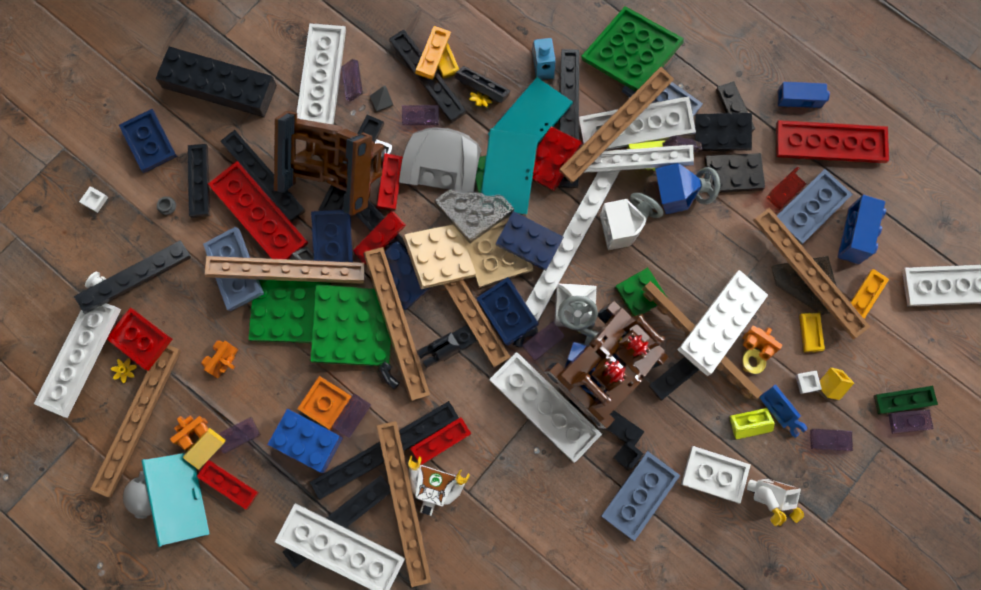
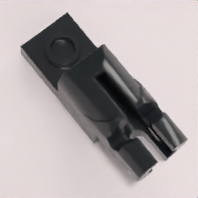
(447, 346)

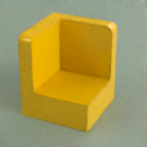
(835, 383)

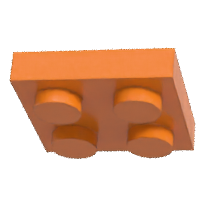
(324, 402)

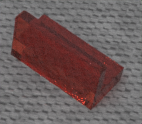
(786, 189)

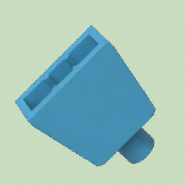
(543, 54)

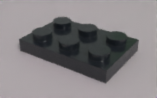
(724, 131)
(737, 172)

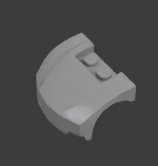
(441, 160)

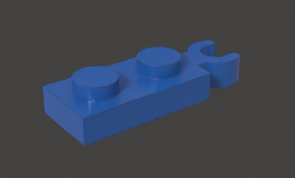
(782, 410)

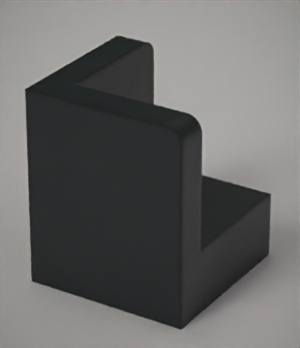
(628, 455)

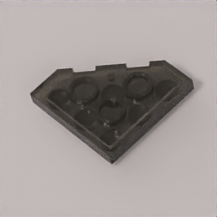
(473, 212)
(792, 283)

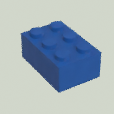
(862, 229)
(305, 441)

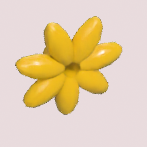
(480, 100)
(126, 372)

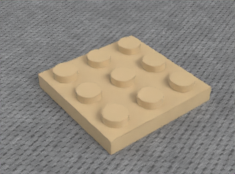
(439, 256)
(492, 262)

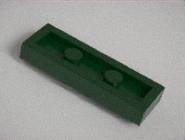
(905, 400)

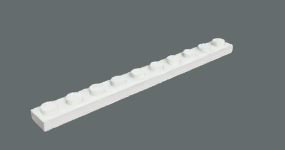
(572, 239)

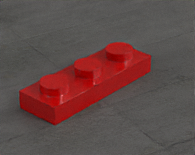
(389, 182)
(380, 235)
(441, 441)
(228, 484)

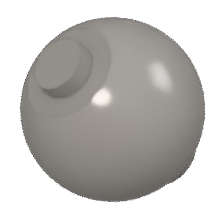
(136, 497)

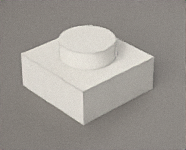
(93, 199)
(808, 382)

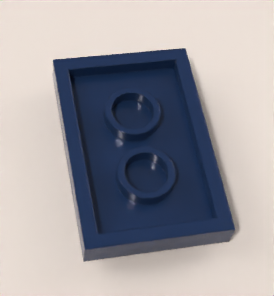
(148, 140)
(332, 236)
(529, 241)
(404, 275)
(507, 311)

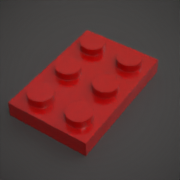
(552, 155)
(139, 339)

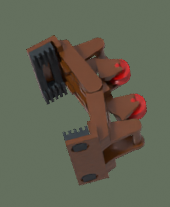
(333, 147)
(616, 370)

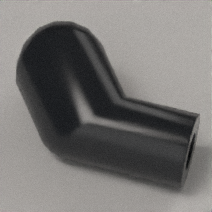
(519, 342)
(386, 377)

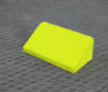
(752, 423)

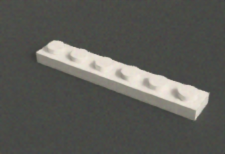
(642, 158)

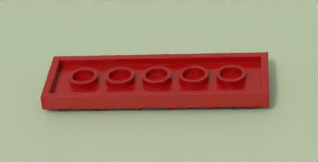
(832, 141)
(257, 212)

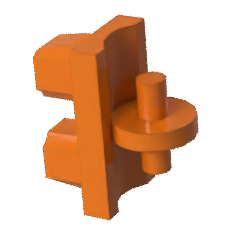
(762, 340)
(221, 360)
(196, 426)

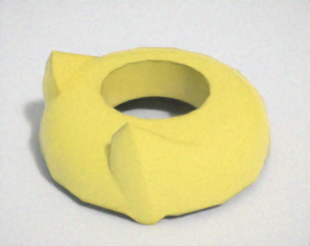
(761, 363)

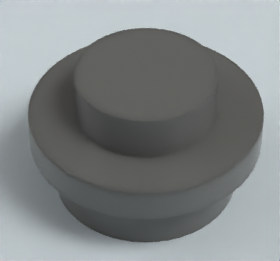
(166, 205)

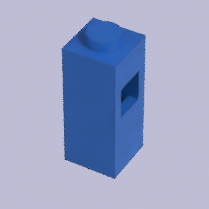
(803, 94)

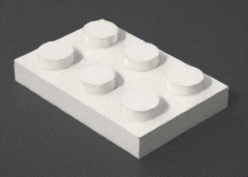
(715, 474)

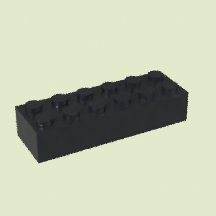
(216, 81)

